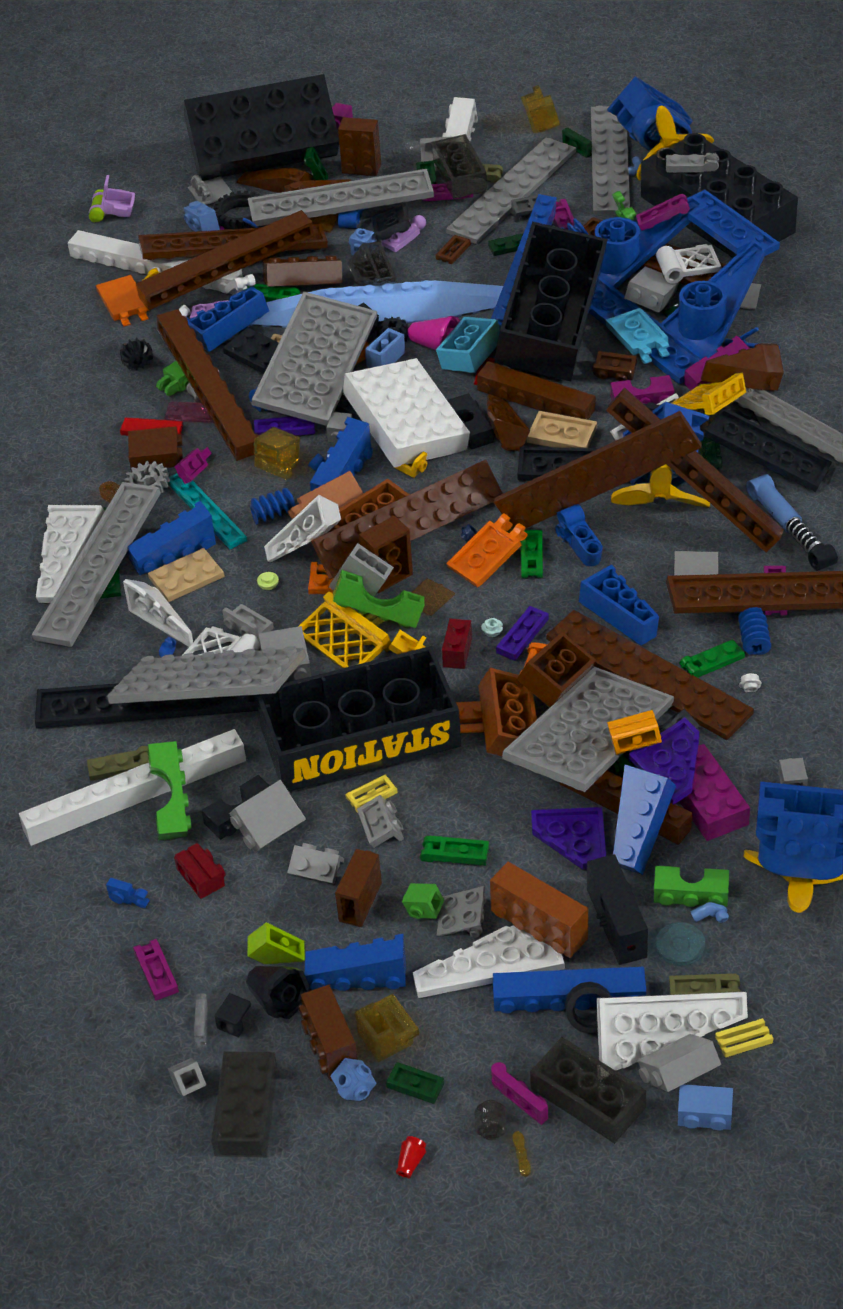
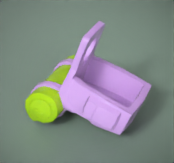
(111, 201)

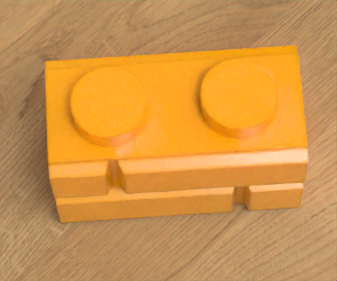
(634, 732)

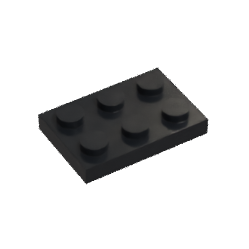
(391, 222)

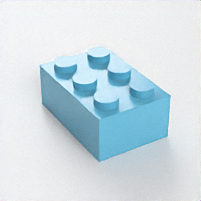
(469, 344)

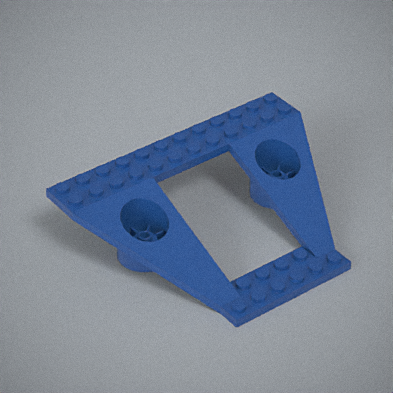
(704, 306)

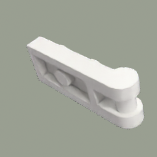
(239, 284)

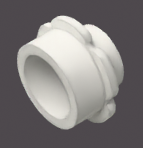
(750, 682)

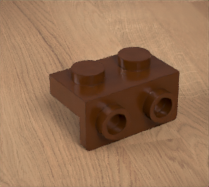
(615, 365)

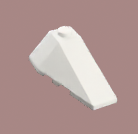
(308, 525)
(154, 608)

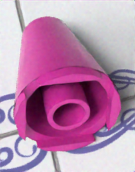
(432, 332)

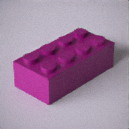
(714, 799)

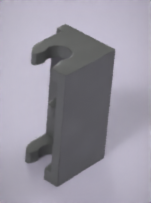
(523, 206)

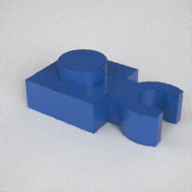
(123, 892)

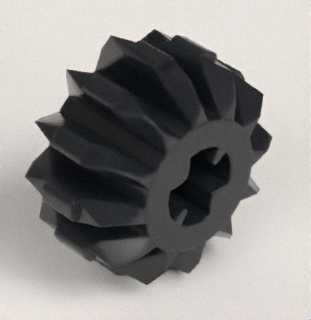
(394, 324)
(136, 354)

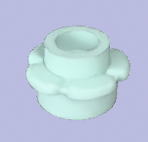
(492, 627)

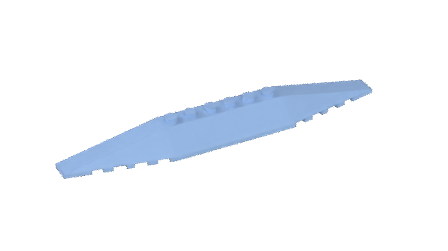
(405, 300)

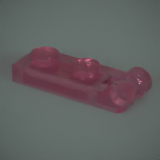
(187, 412)

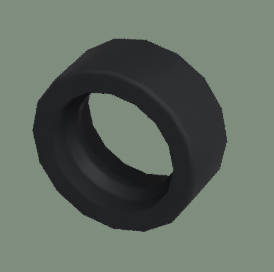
(573, 995)

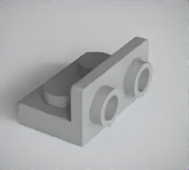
(380, 821)

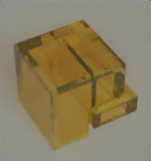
(540, 110)
(277, 452)
(385, 1027)

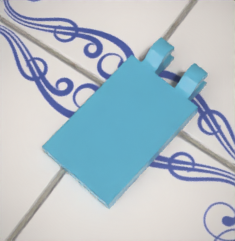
(639, 334)

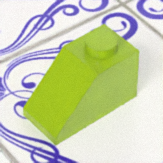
(275, 946)

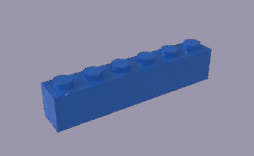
(550, 989)

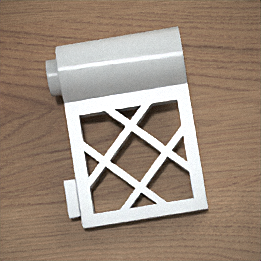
(675, 265)
(239, 644)

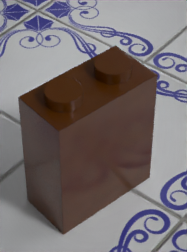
(155, 445)
(358, 887)

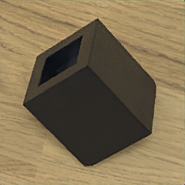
(231, 1013)

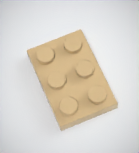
(561, 431)
(186, 574)

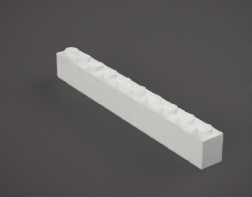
(129, 257)
(127, 789)

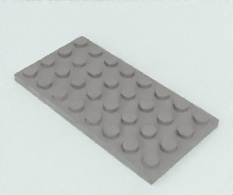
(313, 357)
(208, 675)
(573, 735)

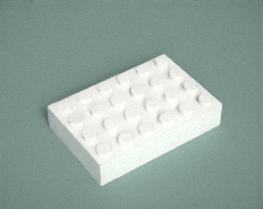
(405, 412)

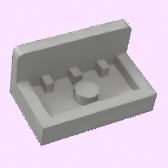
(246, 621)
(315, 864)

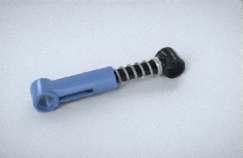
(764, 491)

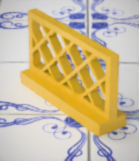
(713, 395)
(352, 619)

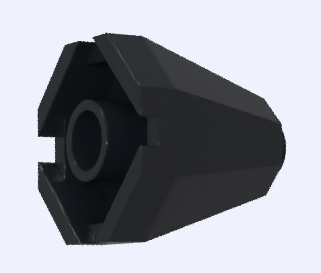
(278, 989)

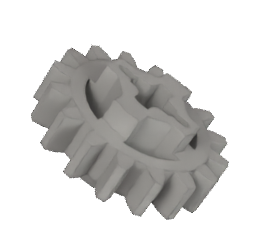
(148, 475)

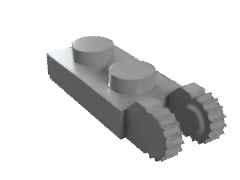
(692, 163)

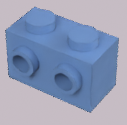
(200, 217)
(385, 349)
(705, 1107)

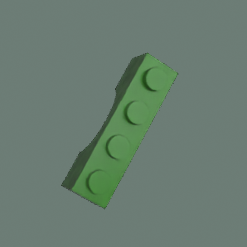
(404, 608)
(164, 762)

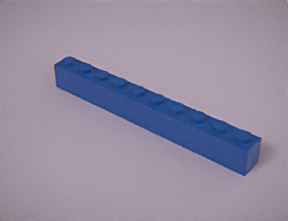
(542, 212)

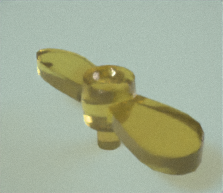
(521, 1154)

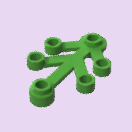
(623, 212)

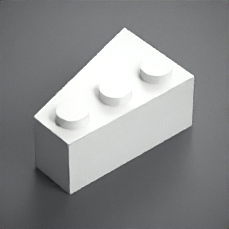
(461, 118)

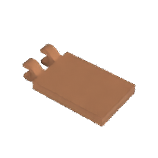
(339, 490)

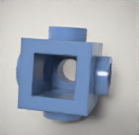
(359, 237)
(353, 1079)

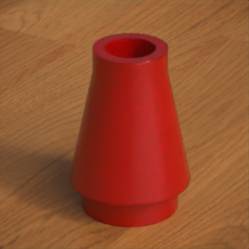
(410, 1156)

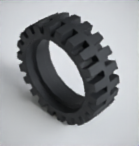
(230, 202)

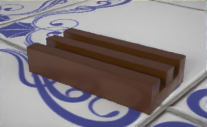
(455, 251)

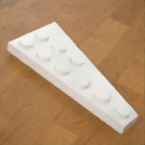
(63, 541)
(498, 952)
(643, 1024)

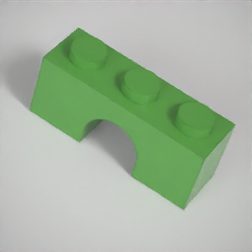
(672, 889)

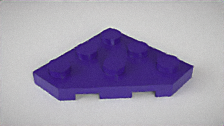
(672, 757)
(572, 832)

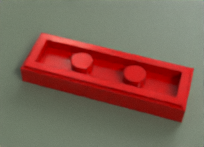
(132, 424)

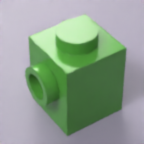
(423, 901)

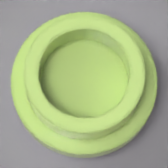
(267, 580)

